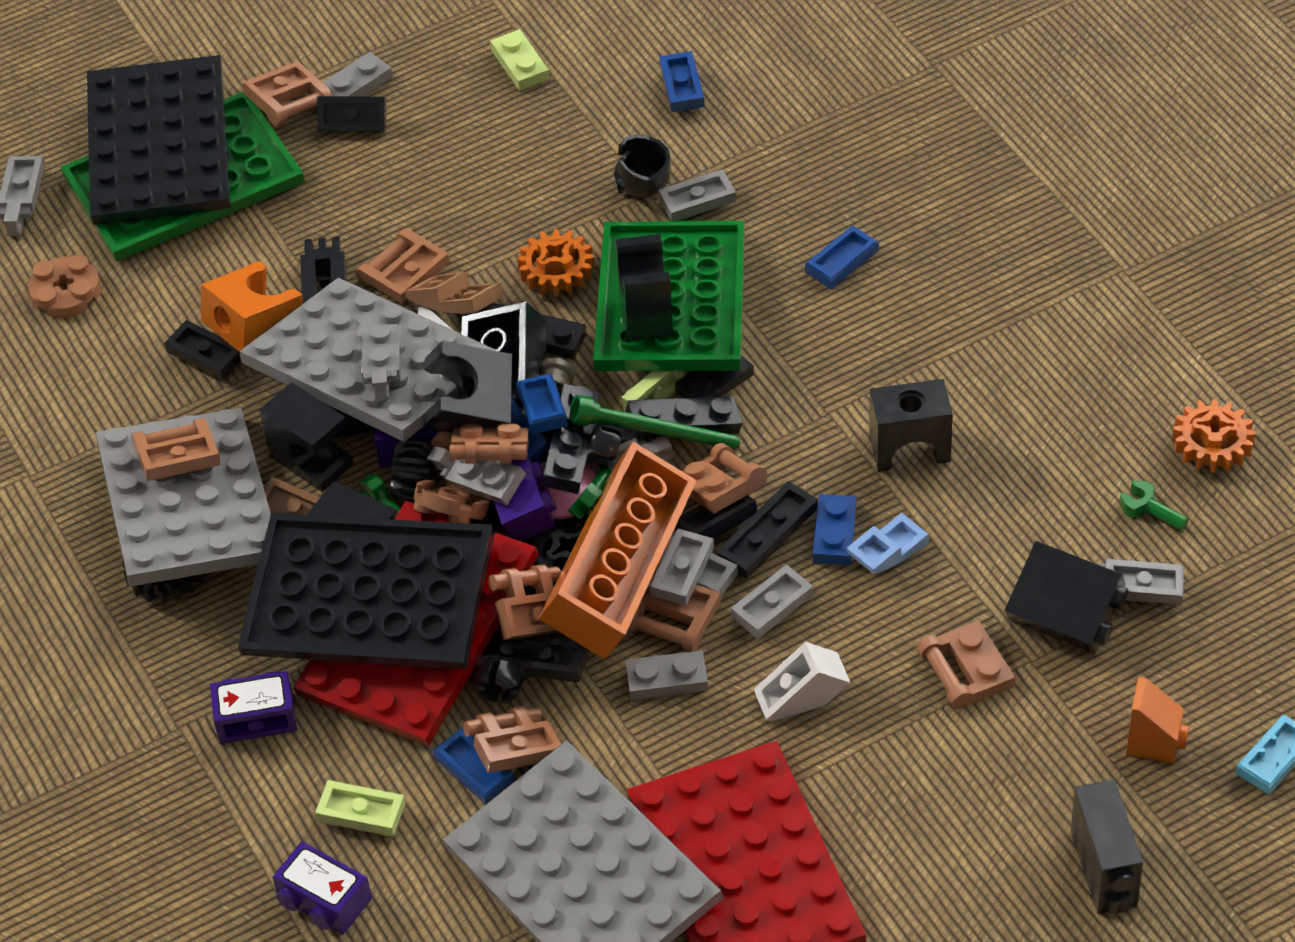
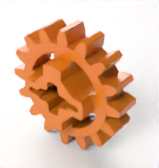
(556, 263)
(1213, 436)

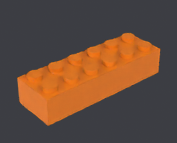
(618, 551)

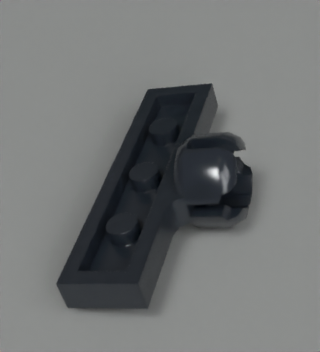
(577, 445)
(514, 660)

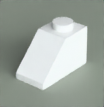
(802, 682)

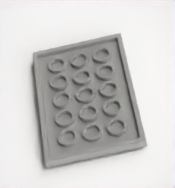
(322, 354)
(189, 519)
(580, 859)

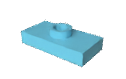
(1271, 757)

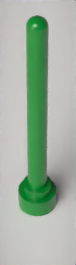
(586, 412)

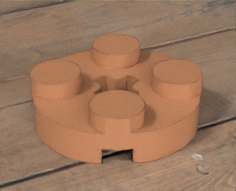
(70, 270)
(454, 502)

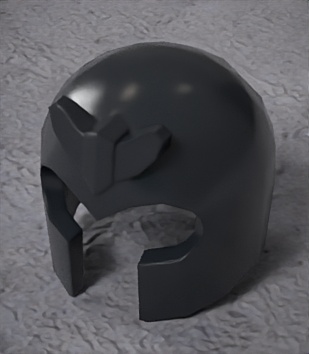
(643, 166)

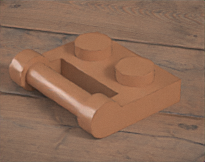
(283, 85)
(413, 267)
(176, 450)
(717, 489)
(696, 614)
(975, 657)

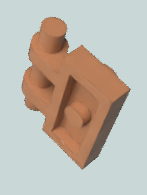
(501, 443)
(518, 612)
(511, 738)

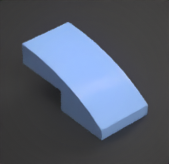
(889, 546)

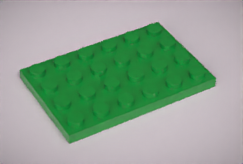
(257, 170)
(706, 299)

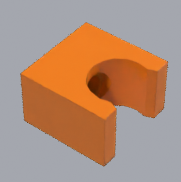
(240, 309)

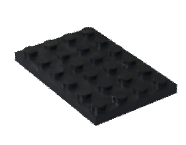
(157, 140)
(367, 590)

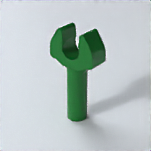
(376, 489)
(590, 494)
(1148, 504)

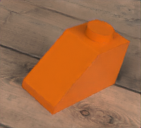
(1155, 724)

